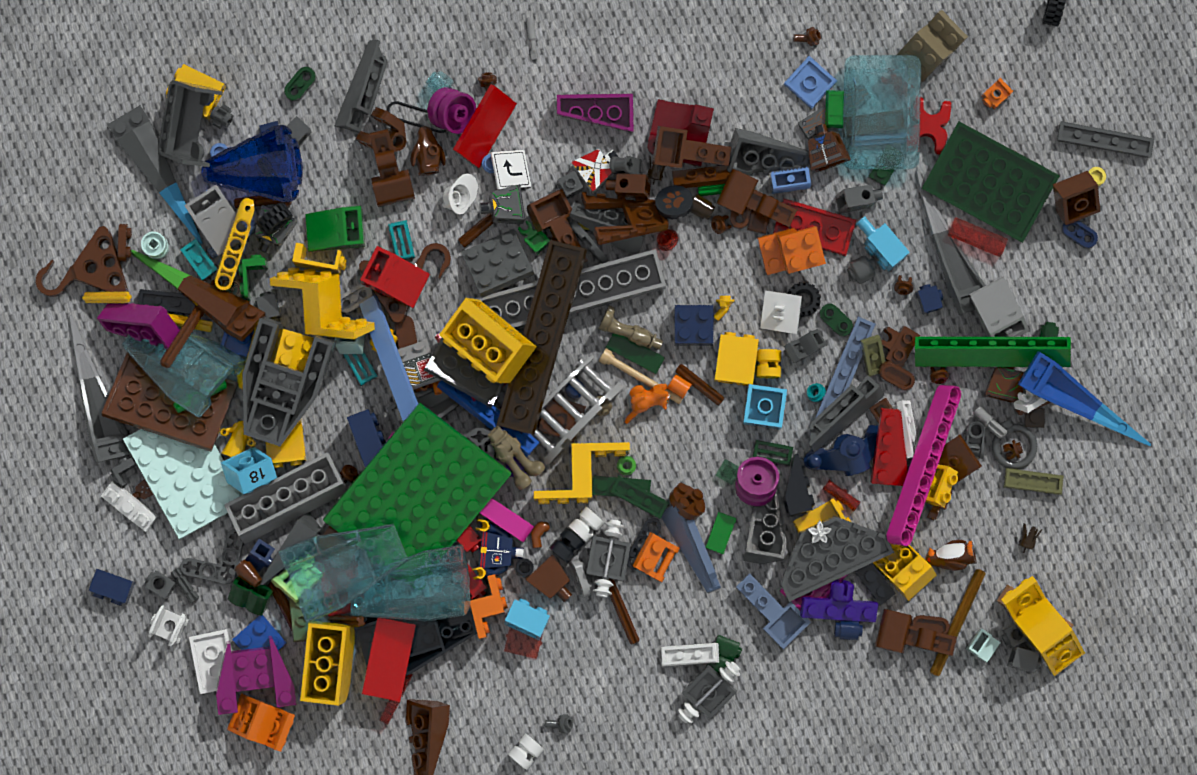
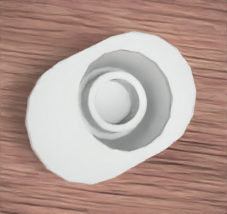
(460, 194)

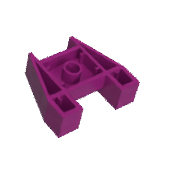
(250, 671)

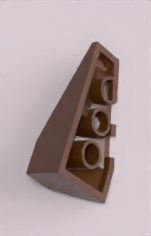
(429, 726)

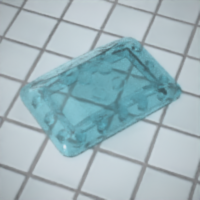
(882, 111)

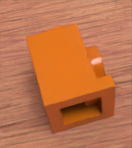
(1002, 88)

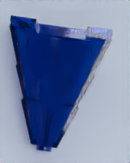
(260, 166)

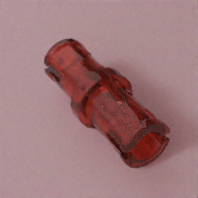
(841, 495)

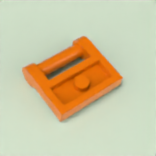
(650, 555)

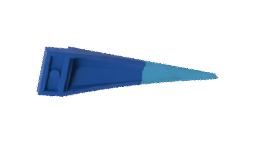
(1054, 384)

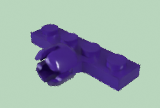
(839, 605)

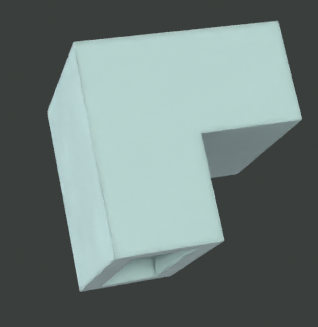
(350, 346)
(983, 645)

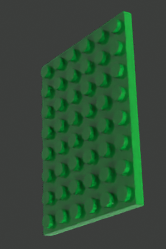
(423, 483)

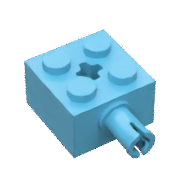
(883, 245)

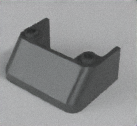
(183, 122)

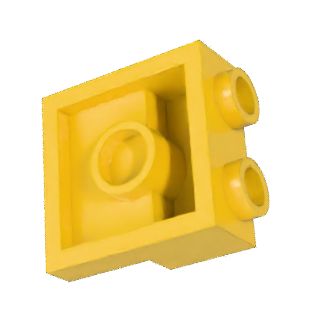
(941, 486)

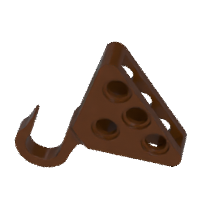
(78, 271)
(399, 315)

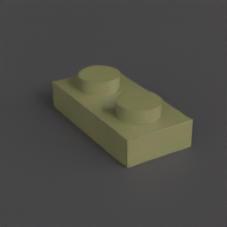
(872, 354)

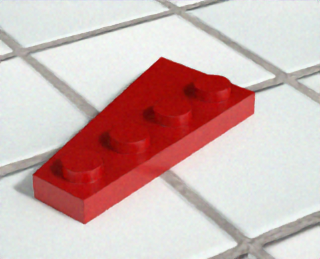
(890, 454)

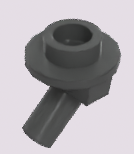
(564, 724)

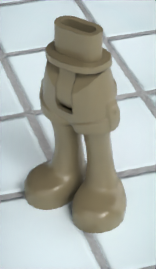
(634, 333)
(505, 448)

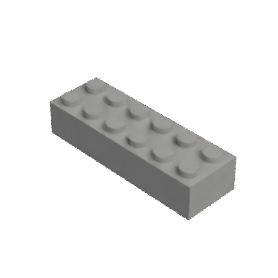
(286, 498)

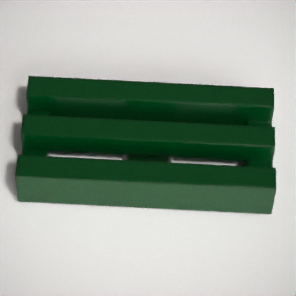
(769, 444)

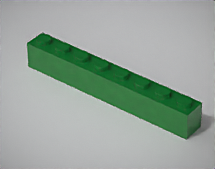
(989, 351)

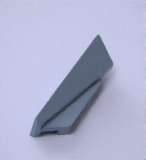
(692, 546)

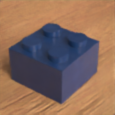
(693, 325)

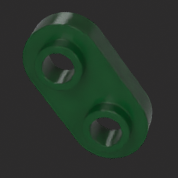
(297, 82)
(835, 320)

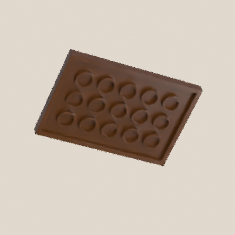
(142, 404)

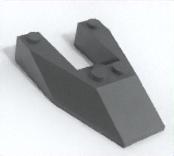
(276, 394)

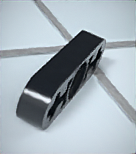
(645, 528)

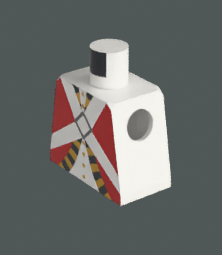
(594, 168)

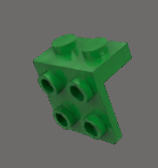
(255, 262)

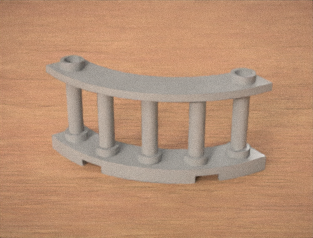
(581, 420)

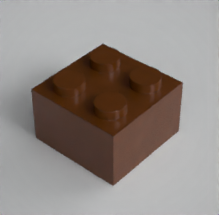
(1076, 197)

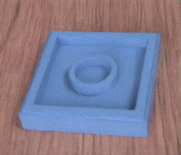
(810, 82)

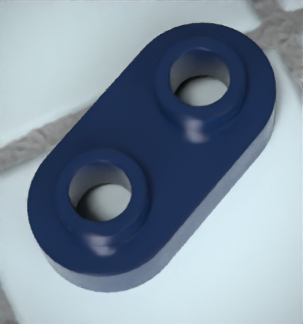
(1079, 233)

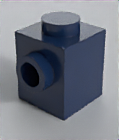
(929, 298)
(260, 555)

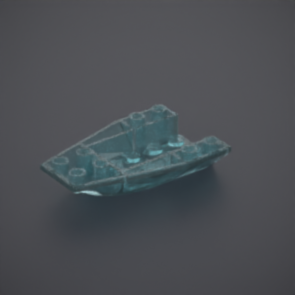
(194, 372)
(340, 567)
(421, 589)

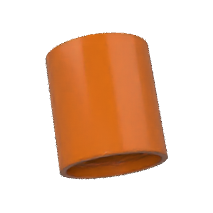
(679, 386)

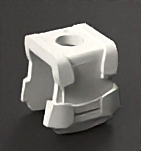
(158, 625)

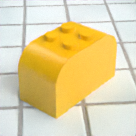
(327, 663)

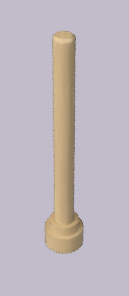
(608, 358)

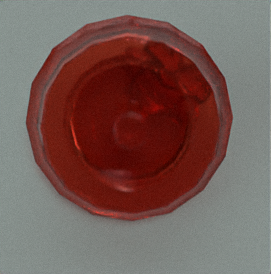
(667, 239)

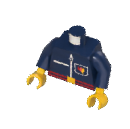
(496, 550)

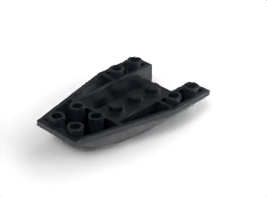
(429, 640)

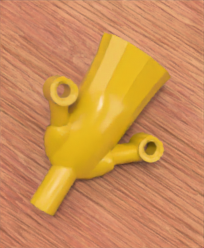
(237, 441)

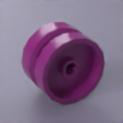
(450, 109)
(756, 481)

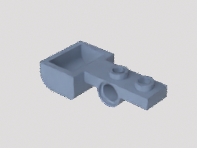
(783, 622)

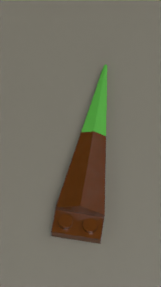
(227, 310)

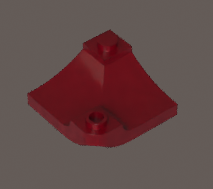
(685, 117)

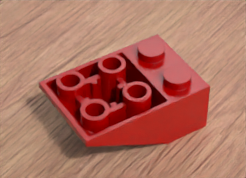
(394, 277)

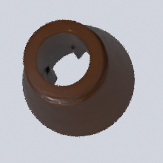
(248, 573)

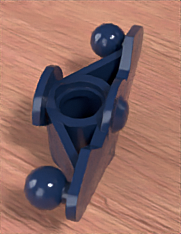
(847, 455)

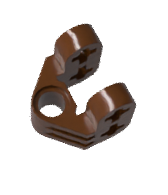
(397, 130)

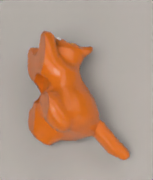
(644, 399)

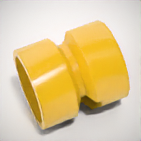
(766, 357)

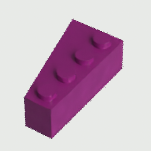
(599, 109)
(139, 322)

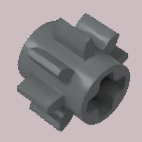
(221, 116)

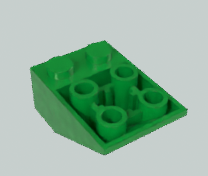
(335, 229)

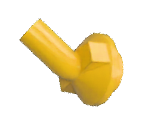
(724, 302)

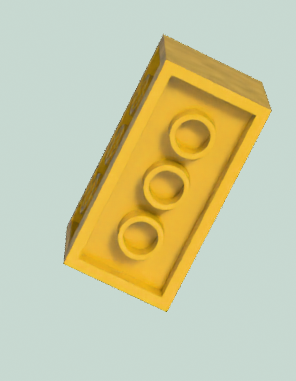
(487, 341)

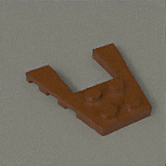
(640, 215)

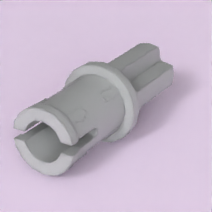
(989, 422)

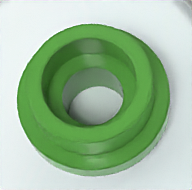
(631, 461)

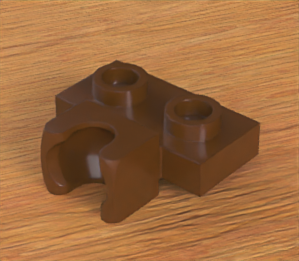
(899, 344)

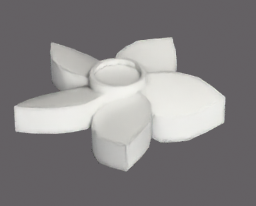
(819, 533)

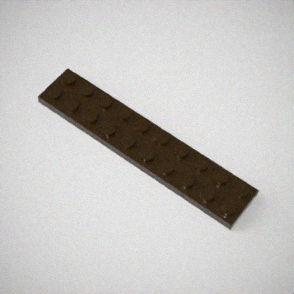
(545, 330)

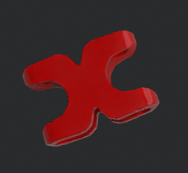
(932, 125)

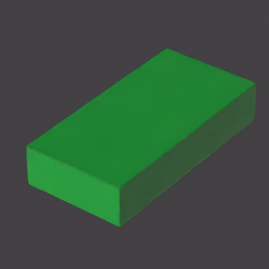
(720, 533)

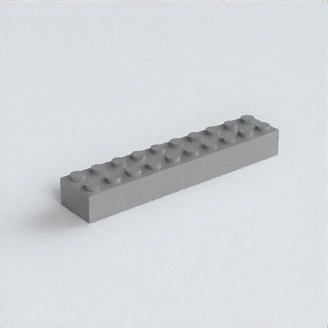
(596, 287)

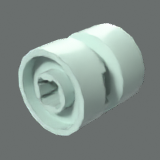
(155, 245)

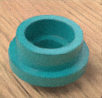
(812, 389)

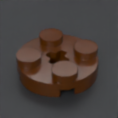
(688, 501)

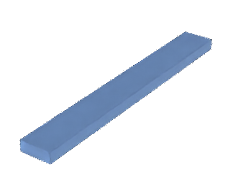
(389, 357)

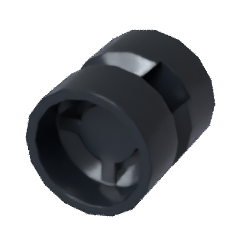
(564, 552)

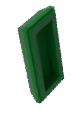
(834, 109)

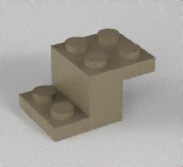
(934, 43)

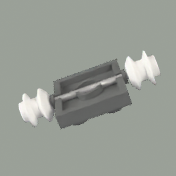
(608, 558)
(709, 691)

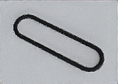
(412, 123)

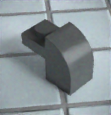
(805, 346)

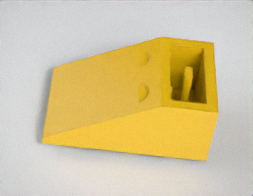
(906, 570)

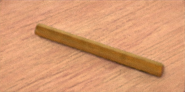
(959, 617)

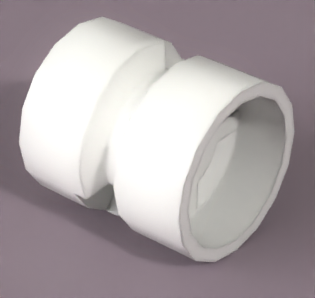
(586, 524)
(526, 751)

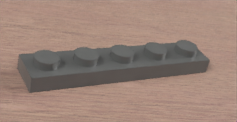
(1105, 139)

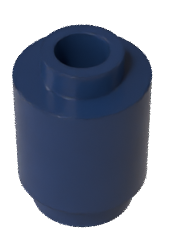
(848, 630)

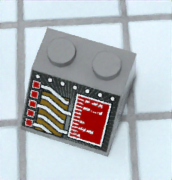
(415, 360)

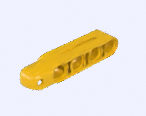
(242, 215)

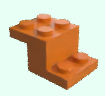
(791, 250)
(488, 606)
(261, 722)

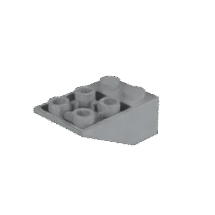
(214, 218)
(998, 310)

